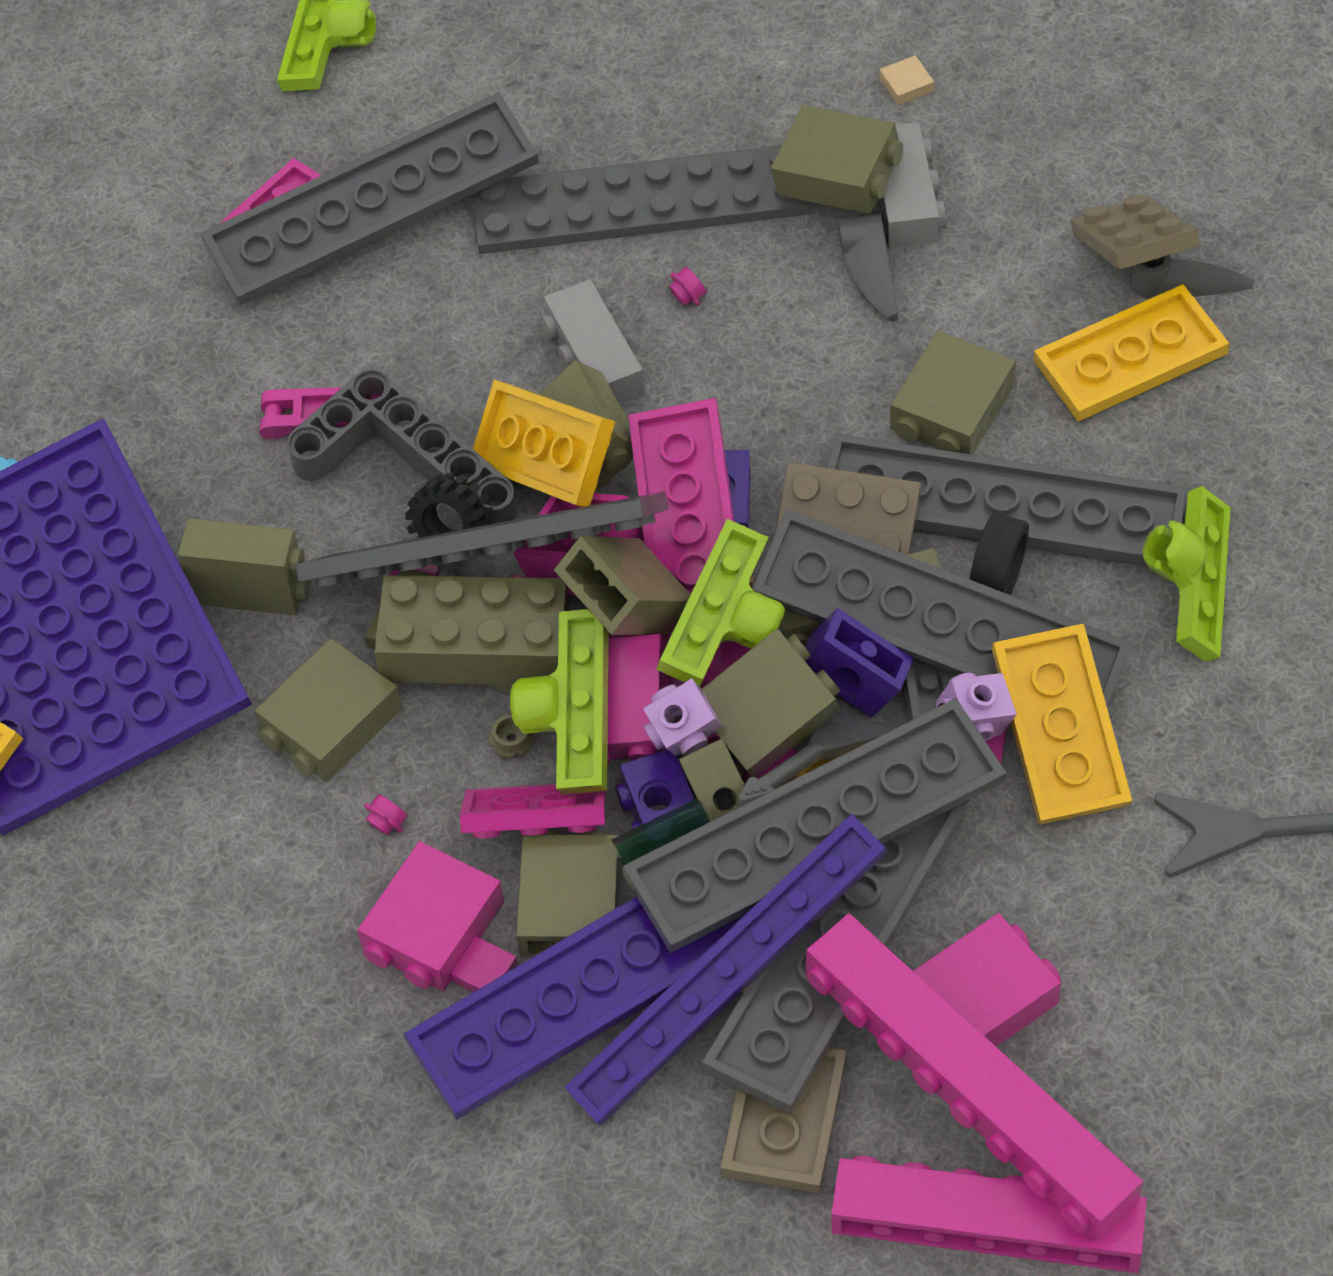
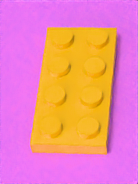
(1130, 352)
(543, 442)
(1062, 724)

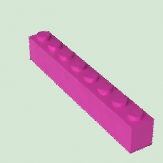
(973, 1078)

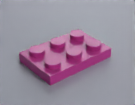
(530, 810)

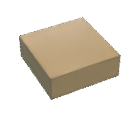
(906, 80)

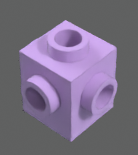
(984, 701)
(696, 717)

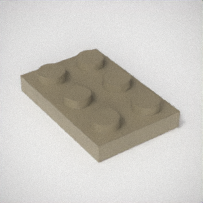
(1134, 231)
(854, 502)
(785, 1148)

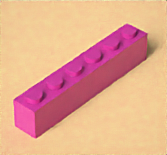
(973, 1215)

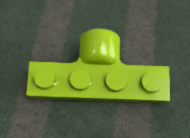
(315, 32)
(1197, 563)
(722, 606)
(571, 703)

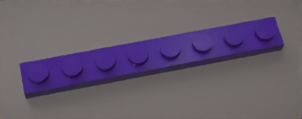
(726, 969)

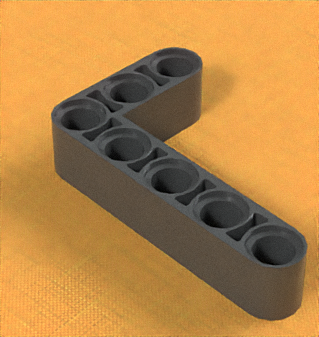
(410, 440)

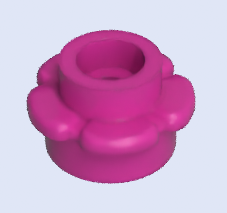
(686, 287)
(385, 815)

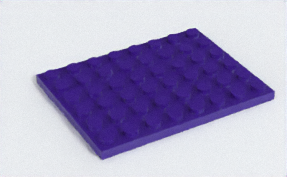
(96, 629)

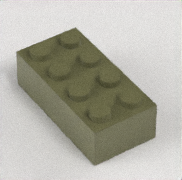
(468, 628)

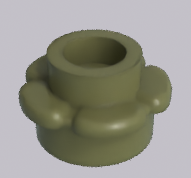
(499, 734)

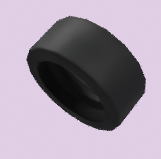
(1000, 552)

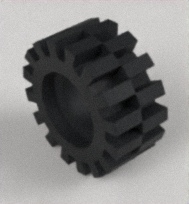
(450, 492)

